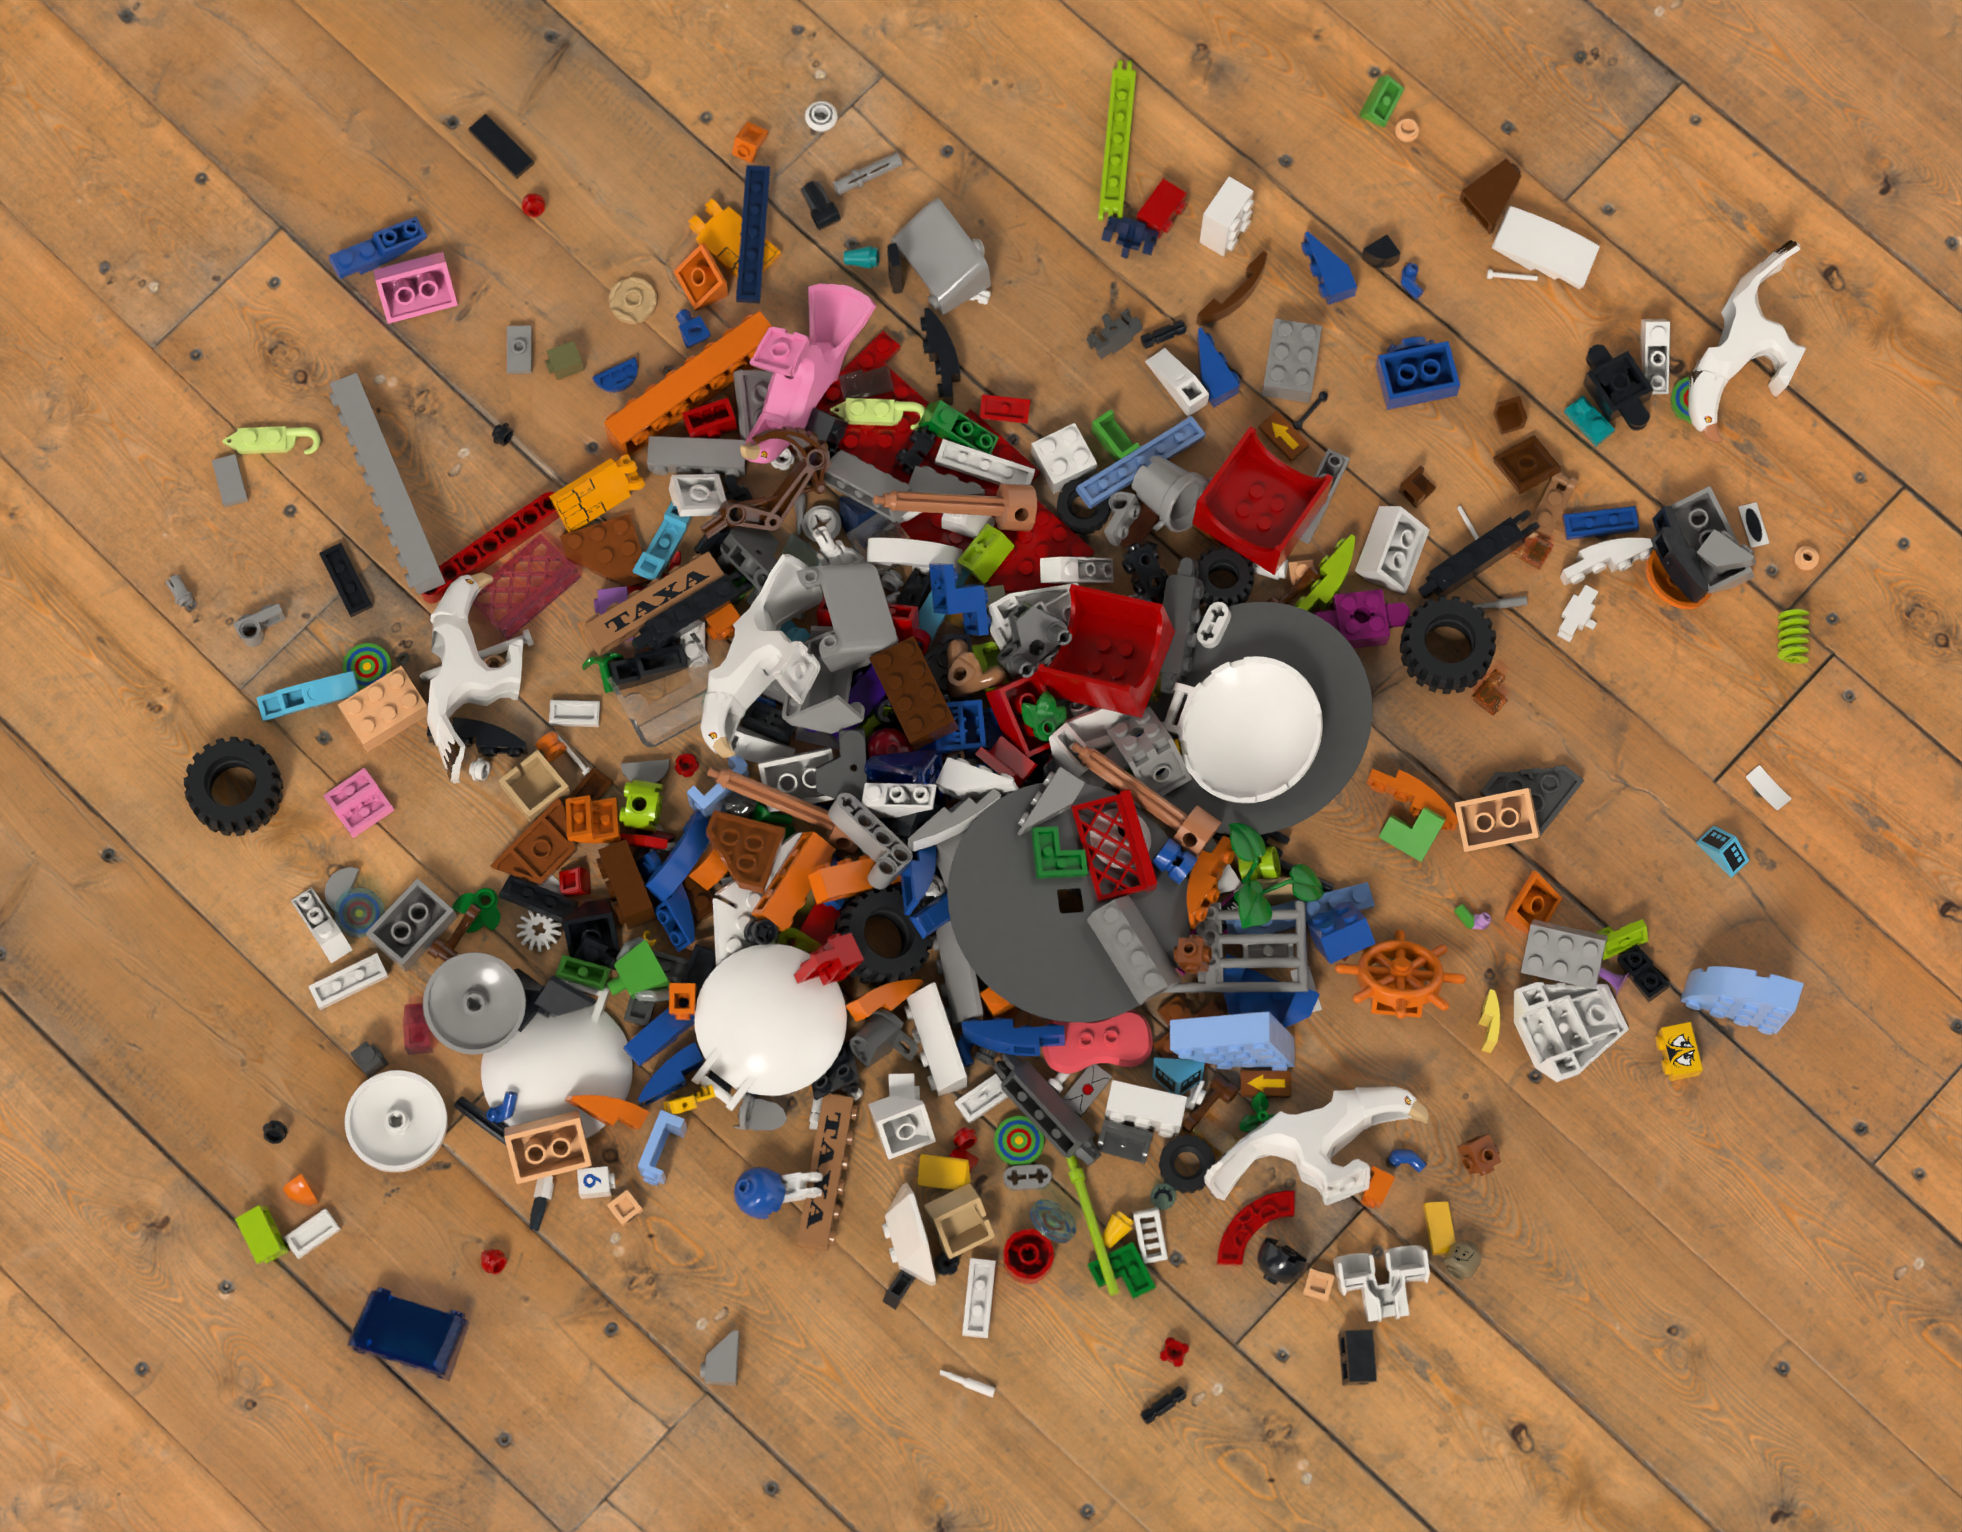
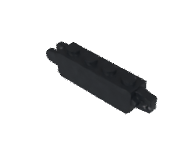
(1477, 556)
(690, 612)

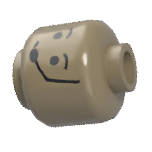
(1462, 1260)

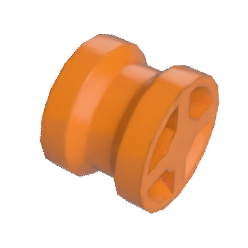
(551, 746)

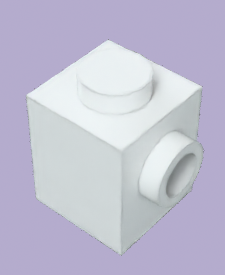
(903, 1086)

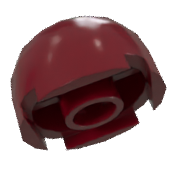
(887, 742)

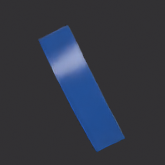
(681, 859)

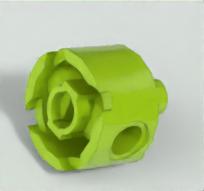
(636, 792)

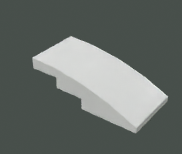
(1545, 247)

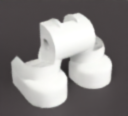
(1388, 1299)

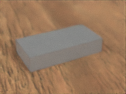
(229, 480)

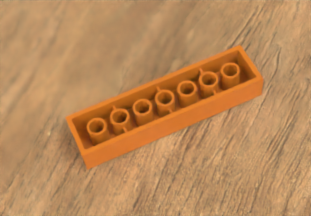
(686, 387)

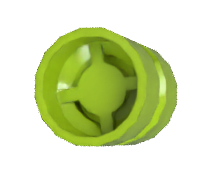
(1267, 867)

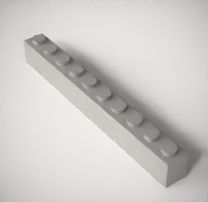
(387, 483)

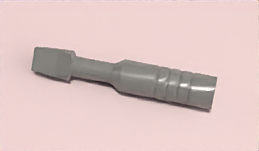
(1503, 603)

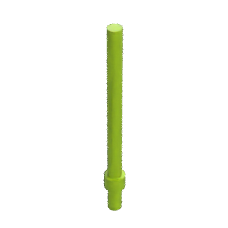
(1077, 1178)

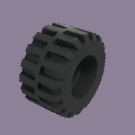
(1232, 562)

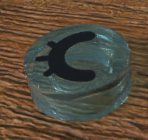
(1163, 1196)

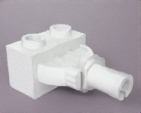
(835, 553)

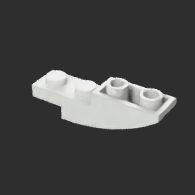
(1613, 553)

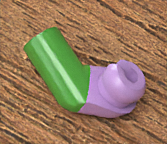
(1473, 921)

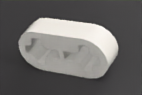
(1209, 622)

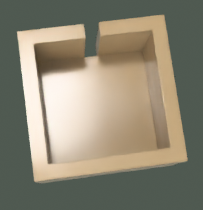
(535, 789)
(957, 1221)

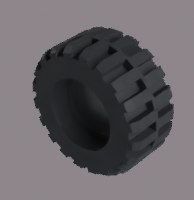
(1460, 617)
(219, 759)
(890, 906)

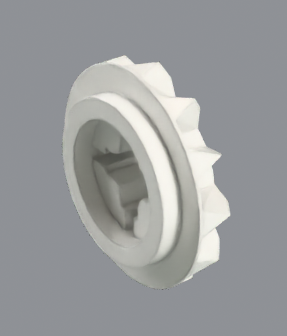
(824, 514)

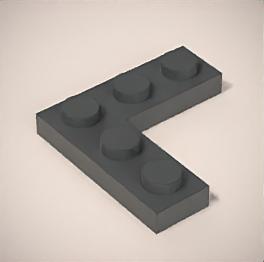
(641, 1011)

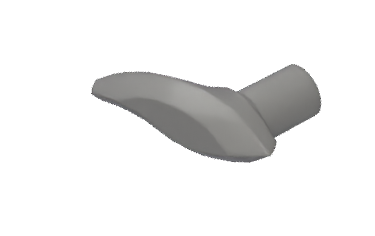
(800, 506)

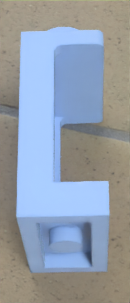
(713, 799)
(665, 1124)

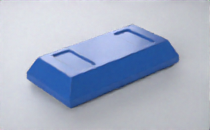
(932, 916)

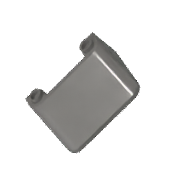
(856, 611)

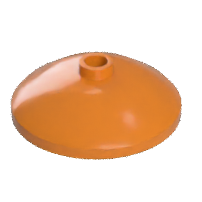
(1665, 587)

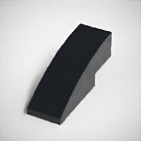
(648, 666)

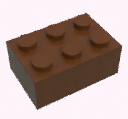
(625, 885)

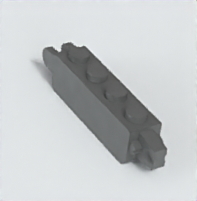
(1182, 607)
(1046, 1109)

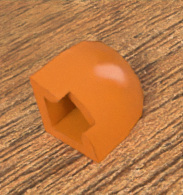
(300, 1192)

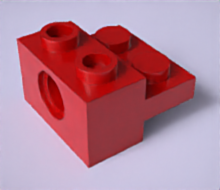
(831, 961)

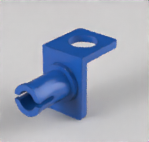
(692, 330)

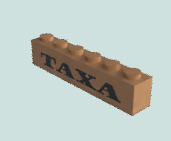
(627, 618)
(829, 1160)

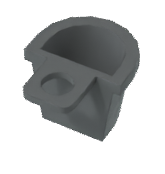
(879, 1037)

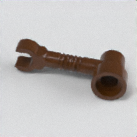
(1306, 580)
(445, 950)
(1221, 1090)

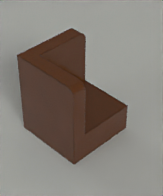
(1510, 415)
(1416, 487)

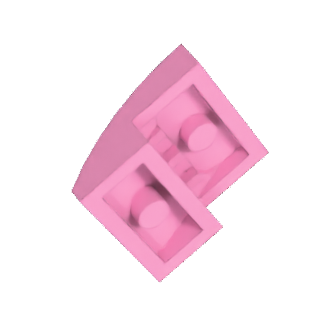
(358, 803)

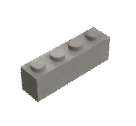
(695, 456)
(863, 482)

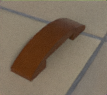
(1215, 311)

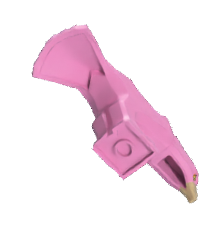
(805, 365)

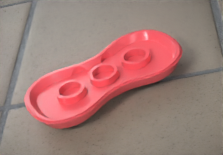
(1116, 1040)

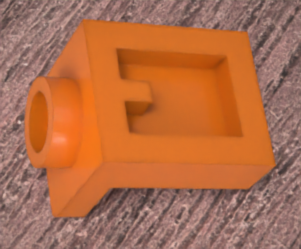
(749, 141)

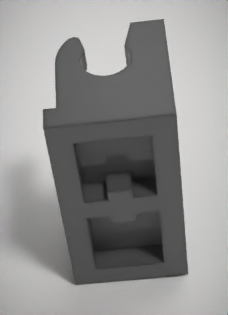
(1124, 1141)

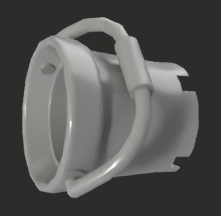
(1169, 492)

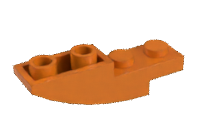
(1408, 788)
(1203, 880)

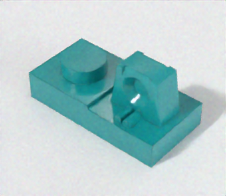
(1589, 421)

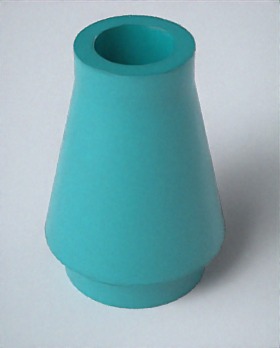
(862, 257)

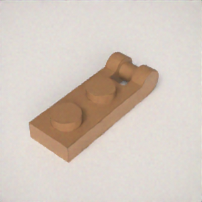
(1553, 504)

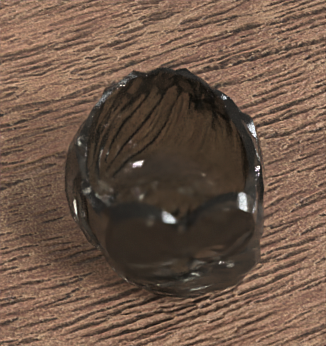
(738, 805)

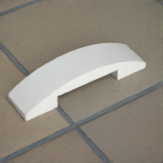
(911, 553)

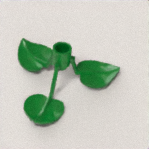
(1252, 907)

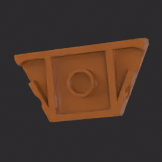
(539, 848)

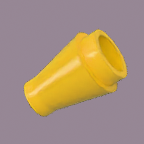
(1116, 1229)

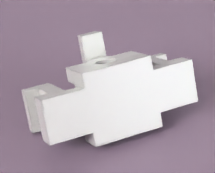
(1578, 613)

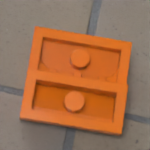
(592, 820)

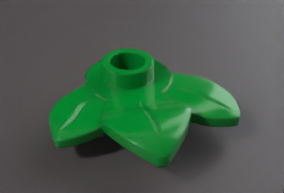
(1044, 713)
(489, 913)

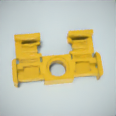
(689, 1102)

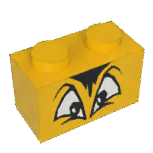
(1679, 1051)

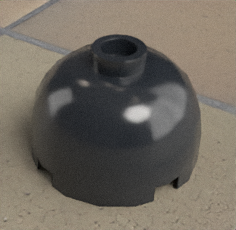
(1280, 1262)

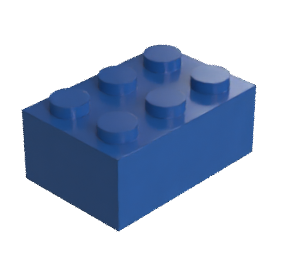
(1417, 375)

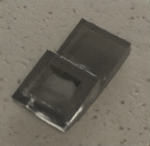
(866, 384)

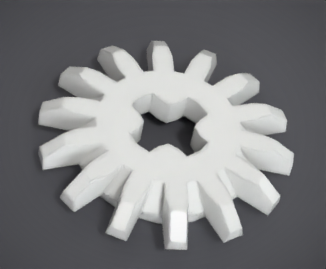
(541, 939)

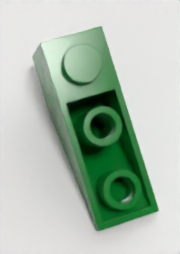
(957, 428)

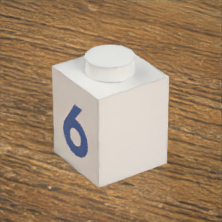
(595, 1182)

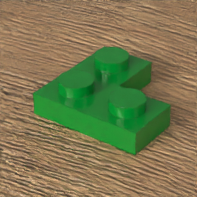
(1051, 861)
(1126, 1265)

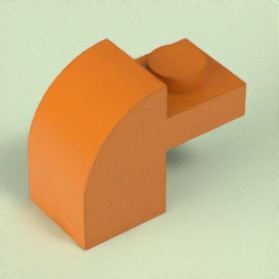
(708, 868)

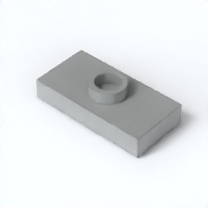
(519, 349)

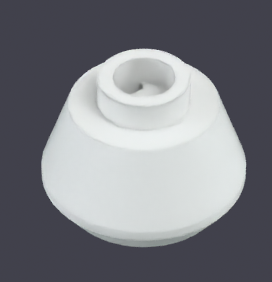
(821, 116)

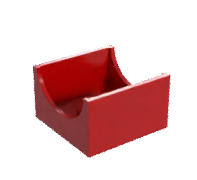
(1259, 504)
(1112, 652)

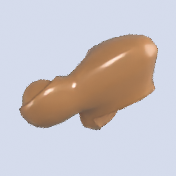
(966, 674)

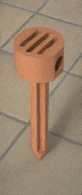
(1013, 506)
(785, 803)
(1193, 831)

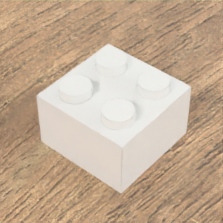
(1063, 457)

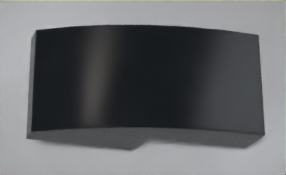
(1642, 973)

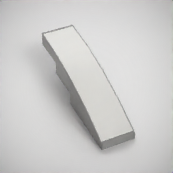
(947, 825)

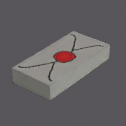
(1087, 1089)

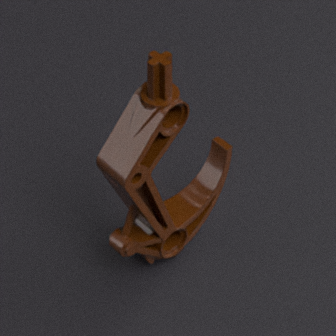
(778, 506)

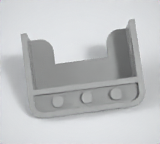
(827, 701)

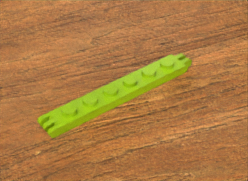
(1117, 141)

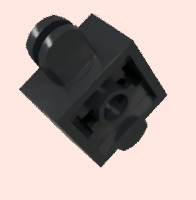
(1625, 380)

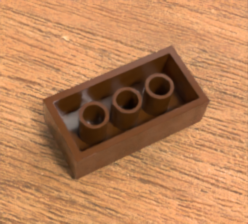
(913, 693)

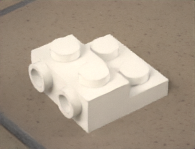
(697, 494)

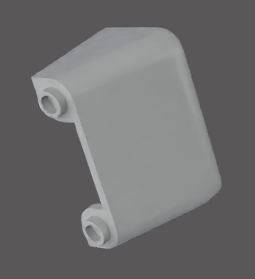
(943, 257)

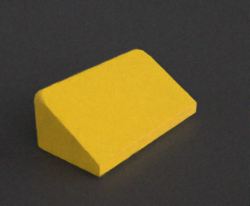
(943, 1172)
(1439, 1227)

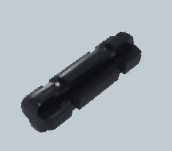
(1163, 334)
(1163, 1405)

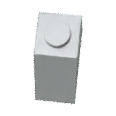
(722, 1362)

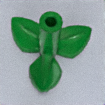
(603, 661)
(762, 814)
(1259, 1104)

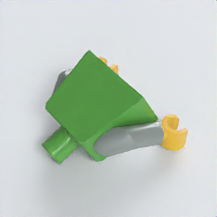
(640, 972)

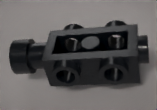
(1145, 573)

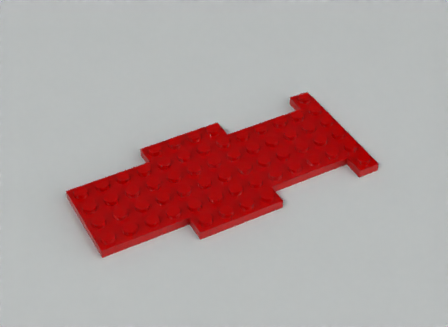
(880, 444)

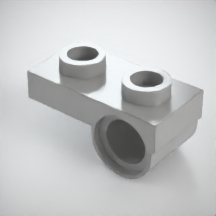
(1123, 517)
(268, 616)

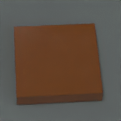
(1527, 464)

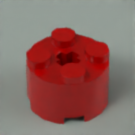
(1028, 1271)

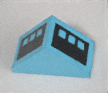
(1723, 850)
(1177, 1074)

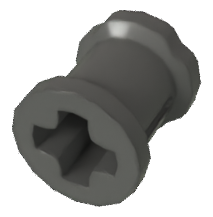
(985, 1058)

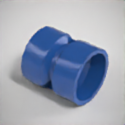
(1167, 855)

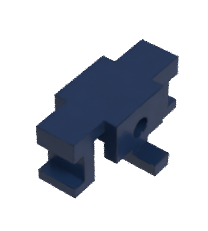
(1130, 231)

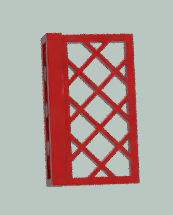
(1135, 841)

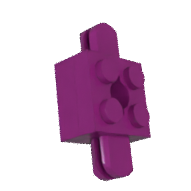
(1365, 617)

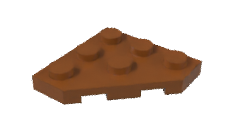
(607, 550)
(745, 848)

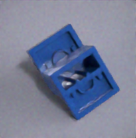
(963, 599)
(976, 729)

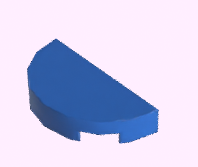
(1409, 343)
(618, 377)

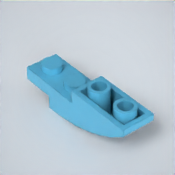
(307, 695)

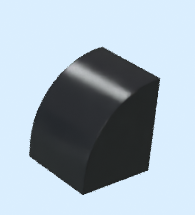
(1381, 253)

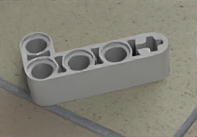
(873, 838)

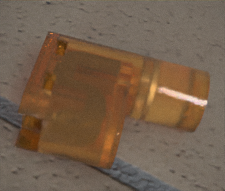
(1536, 554)
(1487, 694)

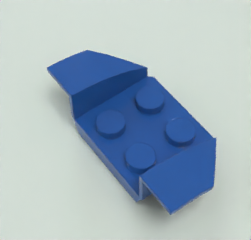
(1284, 1006)

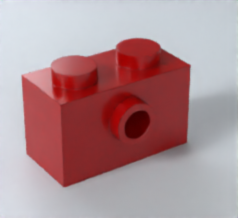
(710, 420)

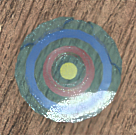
(358, 911)
(1052, 1221)

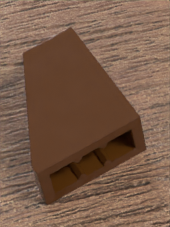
(1491, 194)

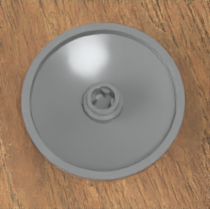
(474, 1003)

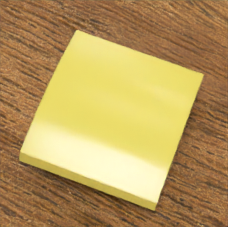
(1491, 1019)

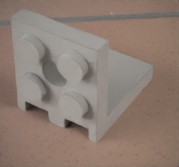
(1150, 752)

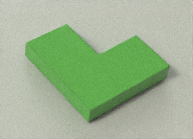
(1416, 839)

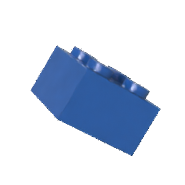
(1340, 932)

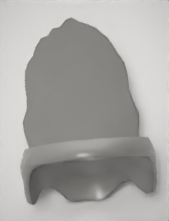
(759, 1114)

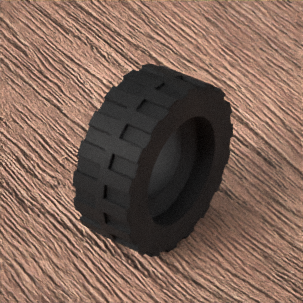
(1074, 522)
(1167, 1163)

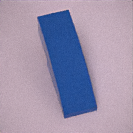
(918, 877)
(657, 1036)
(671, 1075)

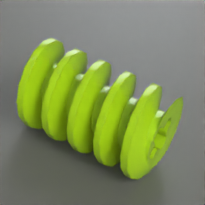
(1791, 636)

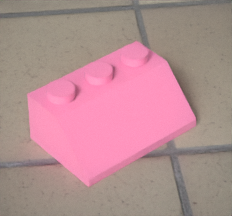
(415, 287)

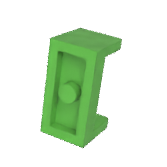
(1112, 437)

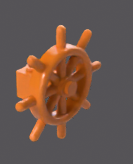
(1398, 984)

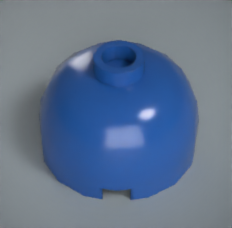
(759, 1192)

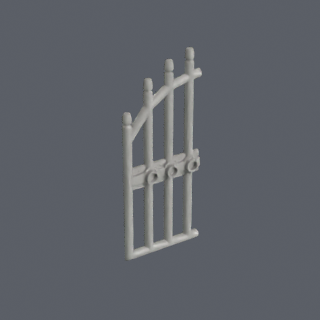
(1211, 931)

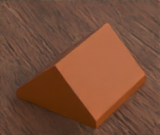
(701, 278)
(1535, 901)

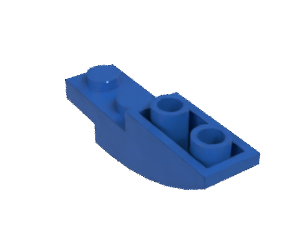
(379, 250)
(675, 911)
(1003, 1038)

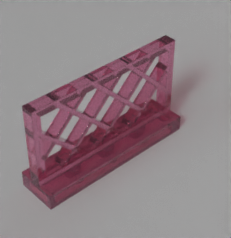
(539, 597)

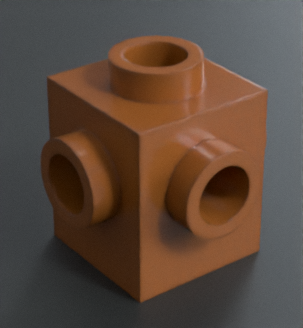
(1199, 957)
(1479, 1155)

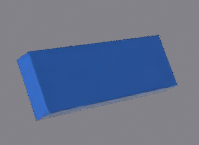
(1600, 522)

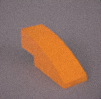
(884, 997)
(610, 1109)

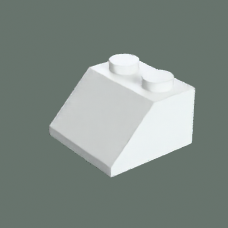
(901, 1125)

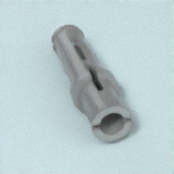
(842, 185)

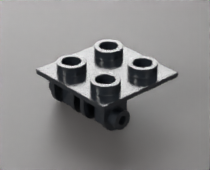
(841, 1074)

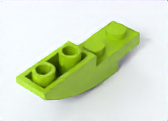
(1333, 574)

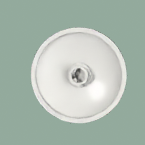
(396, 1121)

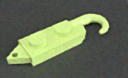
(876, 411)
(270, 439)

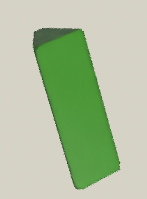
(1382, 101)
(583, 973)

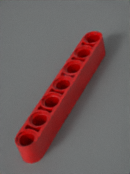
(497, 537)

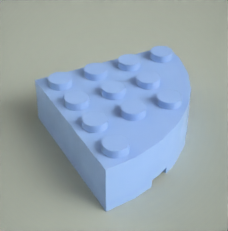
(1743, 996)
(1234, 1041)

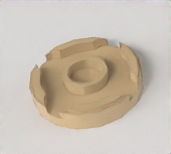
(632, 300)

